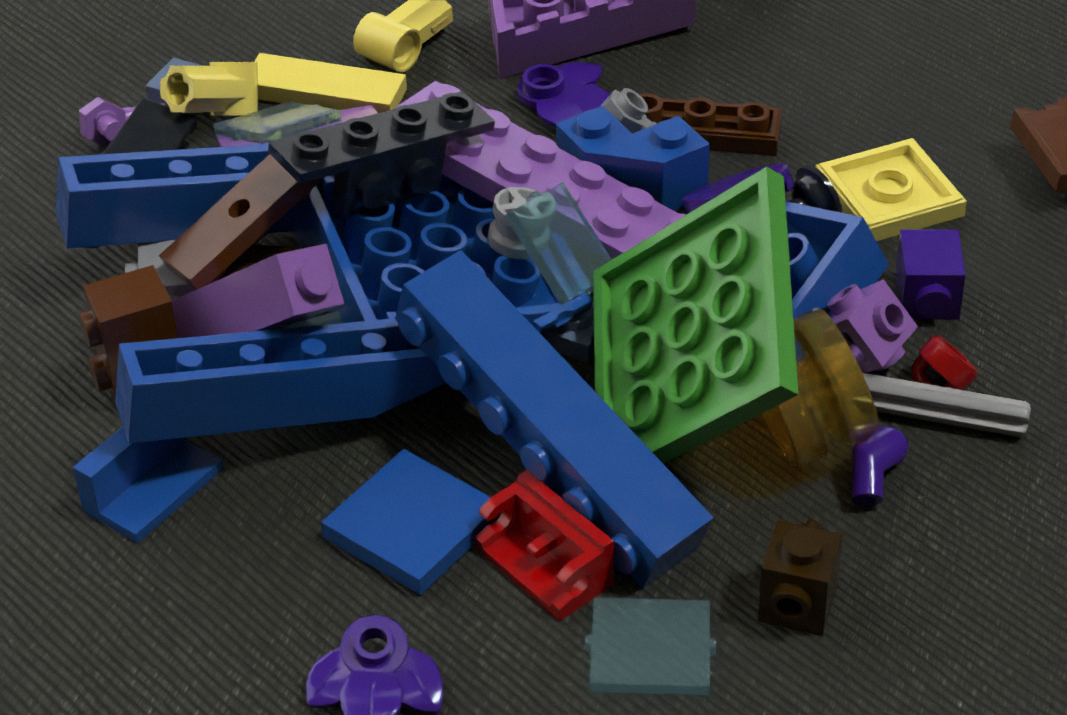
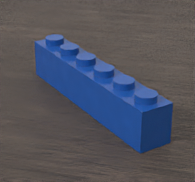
(551, 417)

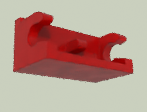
(546, 546)

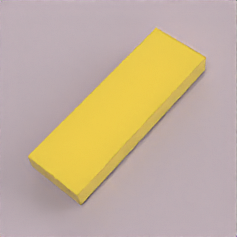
(327, 84)

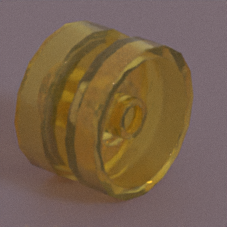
(829, 398)

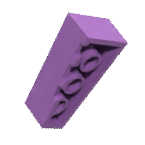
(561, 30)

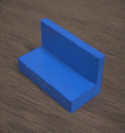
(141, 482)

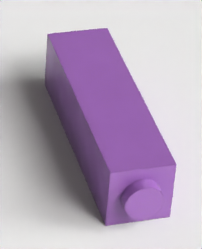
(262, 295)

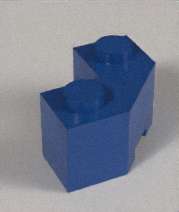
(661, 159)

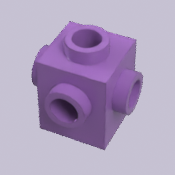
(872, 324)

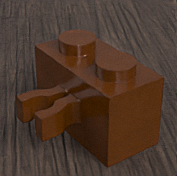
(124, 311)

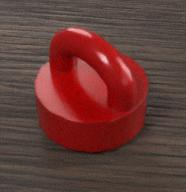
(946, 361)

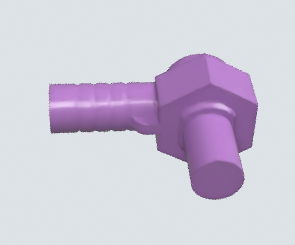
(102, 120)

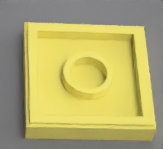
(894, 188)

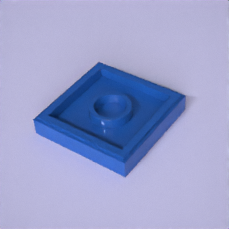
(409, 521)

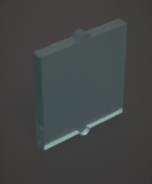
(276, 122)
(559, 241)
(650, 646)

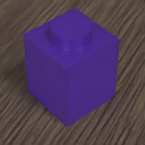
(930, 273)

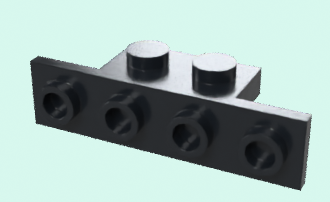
(382, 154)

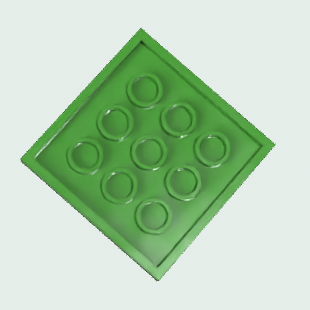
(700, 321)

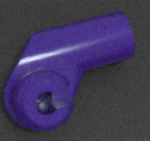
(869, 461)

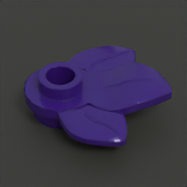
(561, 90)
(375, 681)

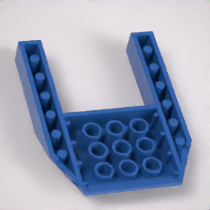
(295, 372)

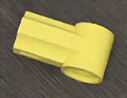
(398, 37)
(216, 88)

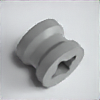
(501, 234)

